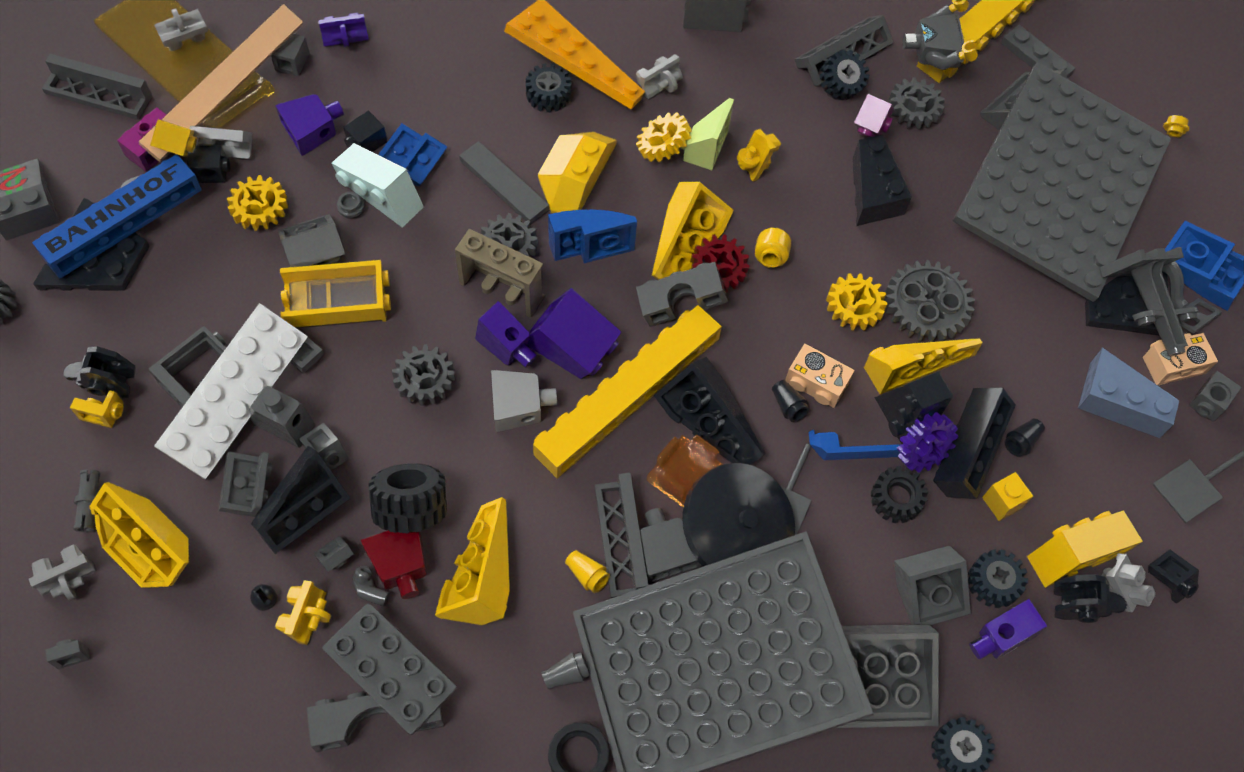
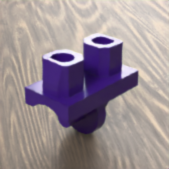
(343, 29)

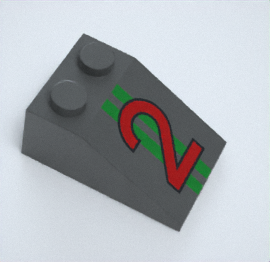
(25, 200)

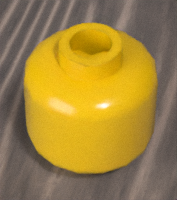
(773, 247)

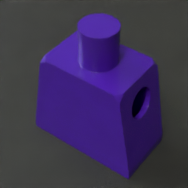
(309, 121)
(504, 336)

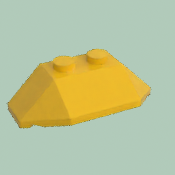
(574, 169)
(139, 537)

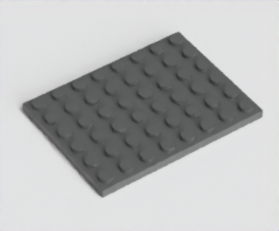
(1063, 181)
(721, 662)

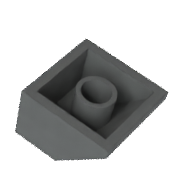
(312, 242)
(933, 586)

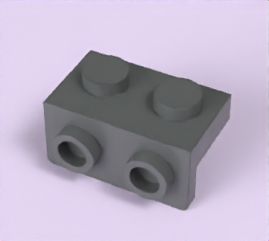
(244, 483)

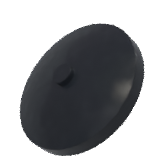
(735, 512)

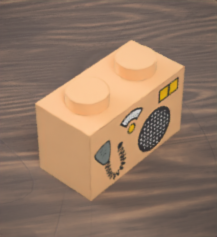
(1194, 362)
(819, 376)

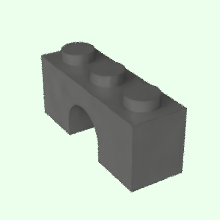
(660, 295)

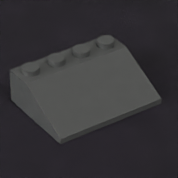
(897, 673)

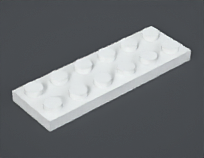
(225, 395)

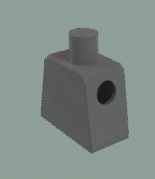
(277, 412)
(665, 547)

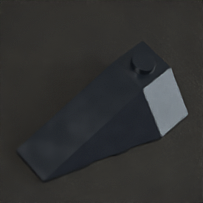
(708, 409)

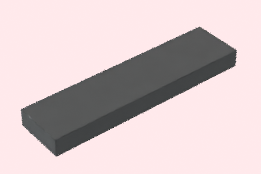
(504, 182)

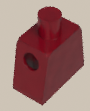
(397, 560)

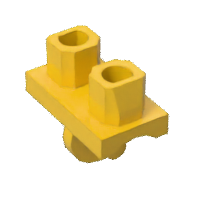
(758, 153)
(306, 614)

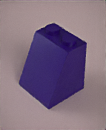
(573, 335)

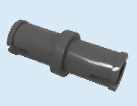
(86, 494)

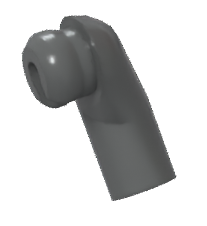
(366, 589)

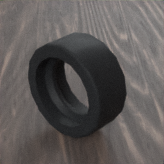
(582, 730)

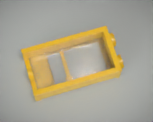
(335, 293)

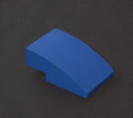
(591, 234)
(1209, 264)

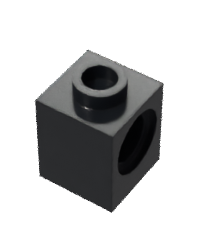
(209, 164)

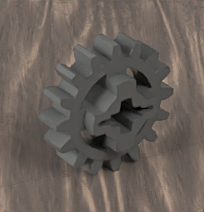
(916, 102)
(512, 234)
(423, 374)

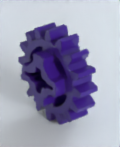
(927, 442)

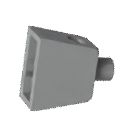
(518, 399)

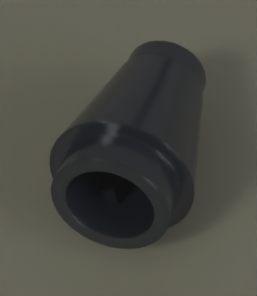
(791, 403)
(1022, 439)

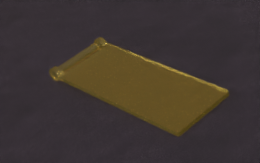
(181, 70)

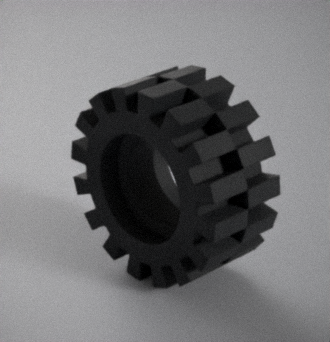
(908, 482)

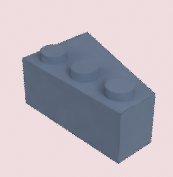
(1126, 396)

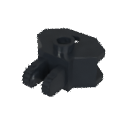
(101, 372)
(1086, 598)

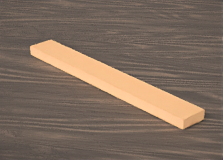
(229, 75)

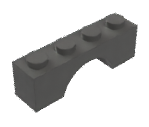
(334, 722)

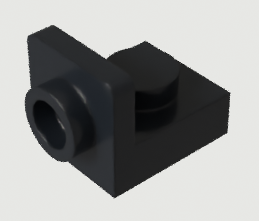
(1175, 574)

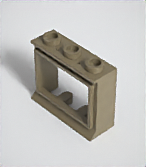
(501, 265)

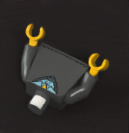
(941, 40)

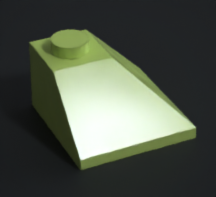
(709, 136)

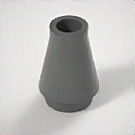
(567, 671)

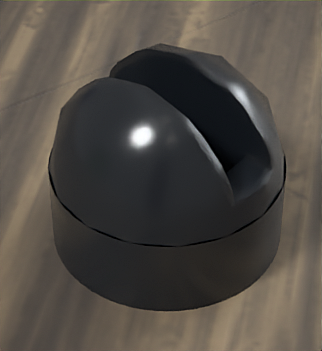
(258, 603)

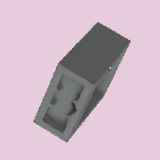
(182, 356)

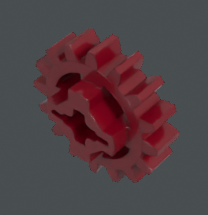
(722, 251)

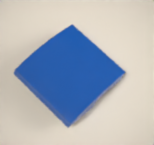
(413, 152)

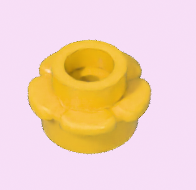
(1176, 126)

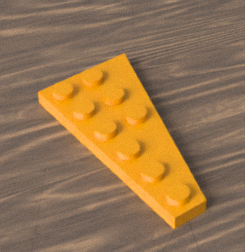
(562, 43)

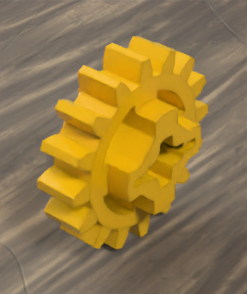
(663, 137)
(255, 203)
(865, 311)

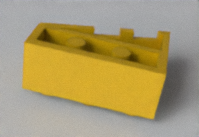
(1083, 546)

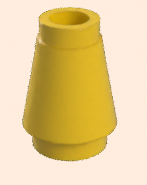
(588, 572)

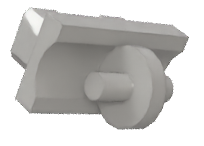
(180, 28)
(660, 77)
(64, 577)
(1127, 581)

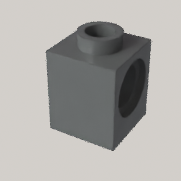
(1215, 396)

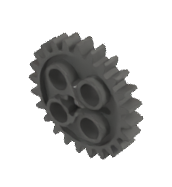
(929, 301)

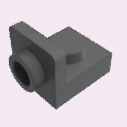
(326, 445)

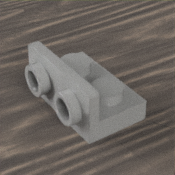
(233, 142)

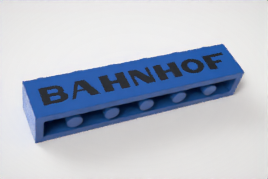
(117, 216)

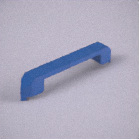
(828, 448)

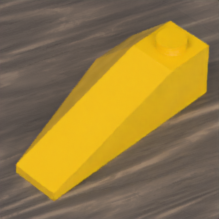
(690, 217)
(908, 362)
(481, 581)

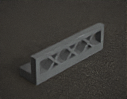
(847, 38)
(102, 83)
(631, 531)

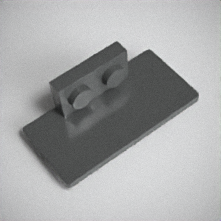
(389, 668)

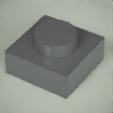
(307, 355)
(333, 554)
(67, 653)

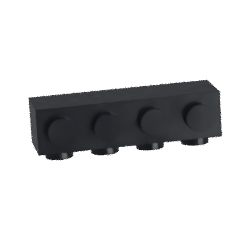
(977, 442)

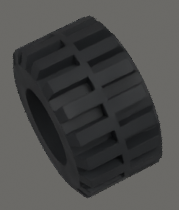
(408, 498)

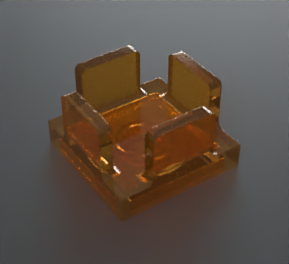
(681, 465)

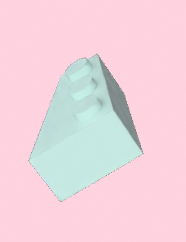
(379, 183)

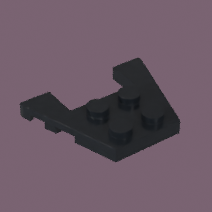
(105, 272)

